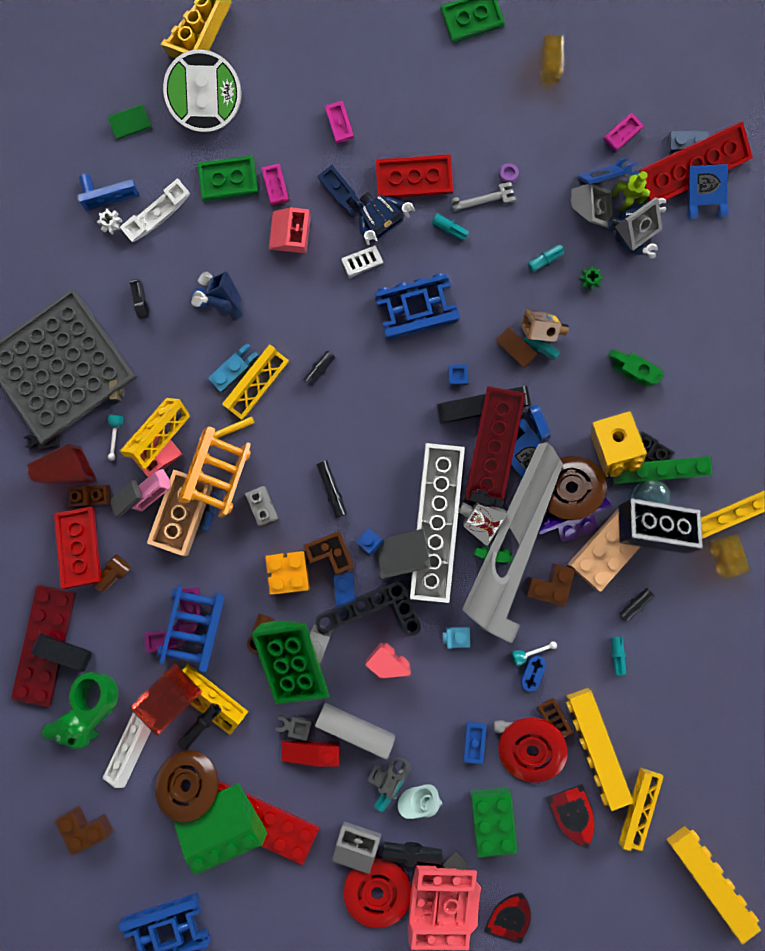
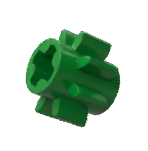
(594, 275)

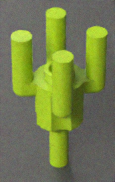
(632, 189)

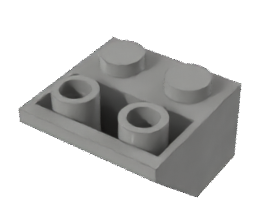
(356, 847)

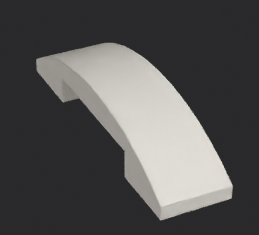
(157, 212)

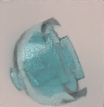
(652, 491)

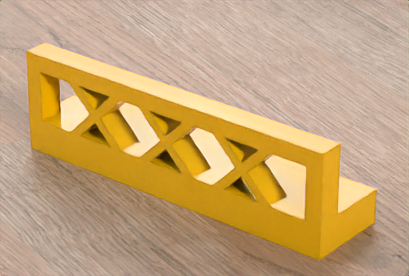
(249, 378)
(154, 427)
(230, 709)
(635, 810)

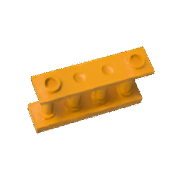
(195, 474)

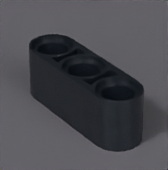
(61, 652)

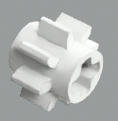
(113, 224)

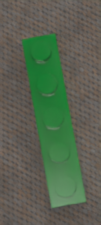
(668, 470)

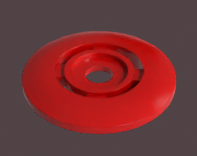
(543, 736)
(393, 902)

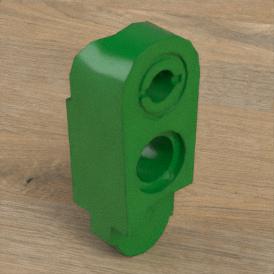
(636, 368)

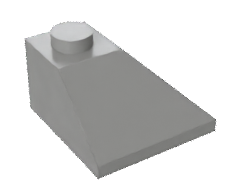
(593, 203)

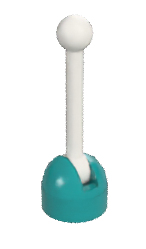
(115, 422)
(519, 657)

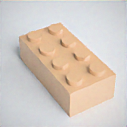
(176, 521)
(602, 555)

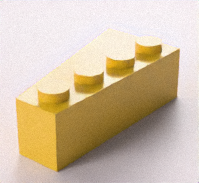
(197, 28)

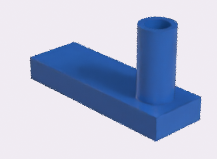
(95, 198)

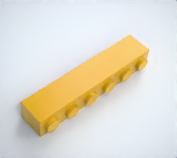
(599, 749)
(713, 884)

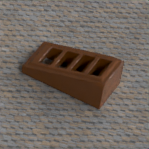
(568, 731)

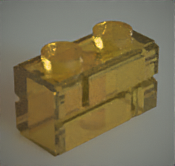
(552, 58)
(730, 555)

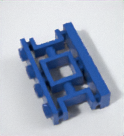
(411, 291)
(163, 915)

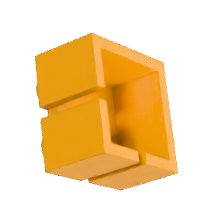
(288, 572)

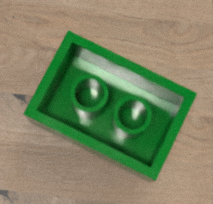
(493, 822)

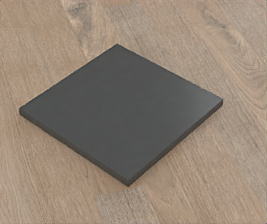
(60, 366)

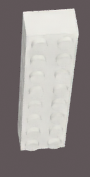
(439, 518)

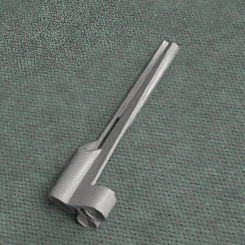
(491, 594)

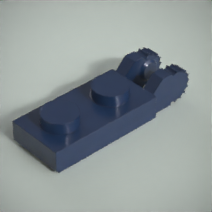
(339, 189)

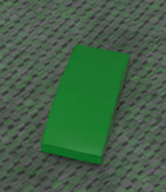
(502, 556)

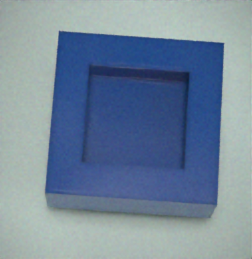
(458, 374)
(369, 541)

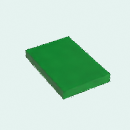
(471, 18)
(227, 178)

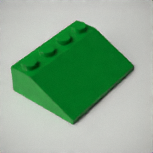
(289, 662)
(222, 832)

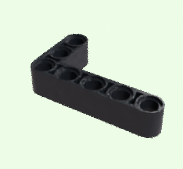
(370, 606)

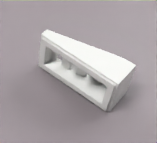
(359, 255)

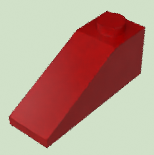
(312, 753)

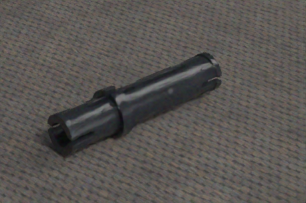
(340, 509)
(204, 721)

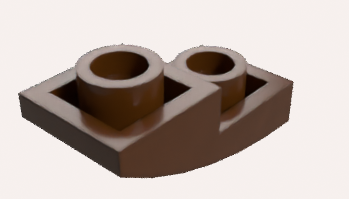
(516, 347)
(89, 495)

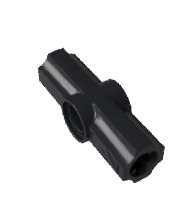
(412, 854)

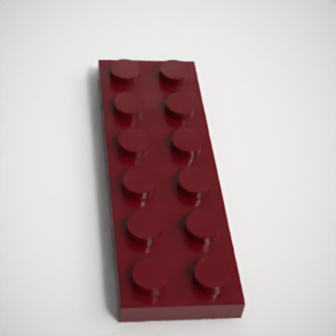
(495, 441)
(49, 616)

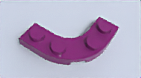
(156, 638)

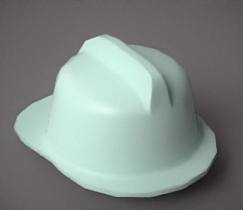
(419, 802)

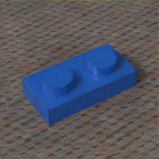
(344, 589)
(474, 742)

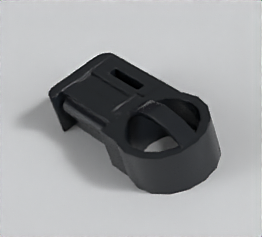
(139, 299)

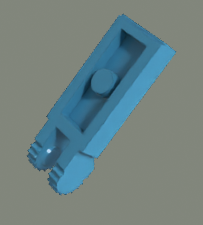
(232, 369)

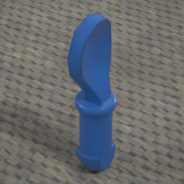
(209, 516)

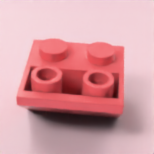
(290, 230)
(164, 459)
(386, 663)

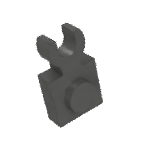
(297, 728)

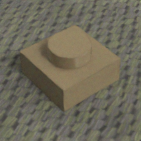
(116, 396)

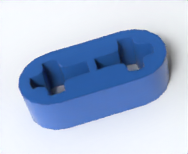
(539, 422)
(537, 675)

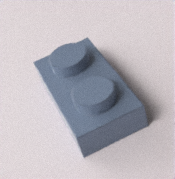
(682, 139)

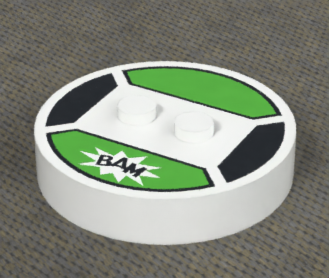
(202, 90)

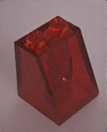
(62, 466)
(166, 699)

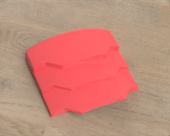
(443, 908)

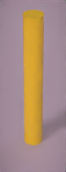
(234, 427)

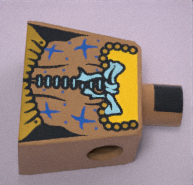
(542, 326)

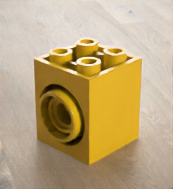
(618, 444)

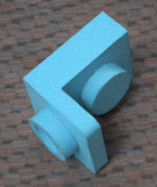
(456, 637)

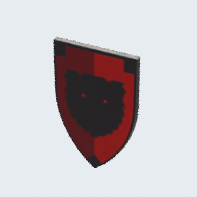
(573, 815)
(510, 918)

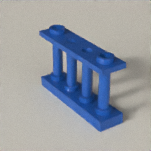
(206, 640)

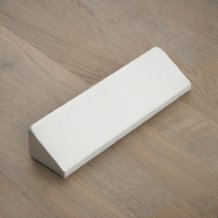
(127, 753)

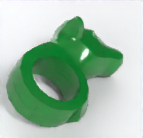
(78, 724)

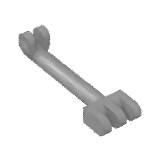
(502, 194)

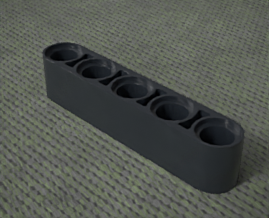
(469, 406)

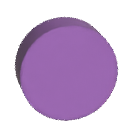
(508, 173)

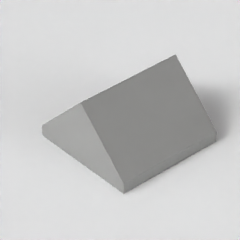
(641, 224)

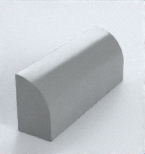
(355, 730)

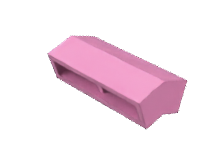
(152, 489)

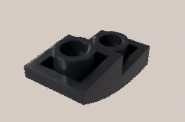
(655, 450)

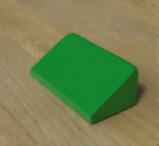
(129, 121)

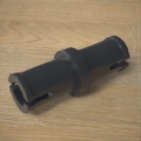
(319, 368)
(637, 605)

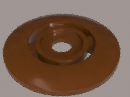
(587, 497)
(202, 791)

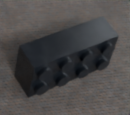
(660, 526)

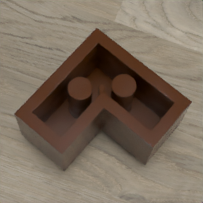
(332, 546)
(556, 589)
(79, 833)

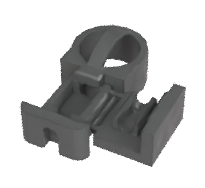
(390, 781)

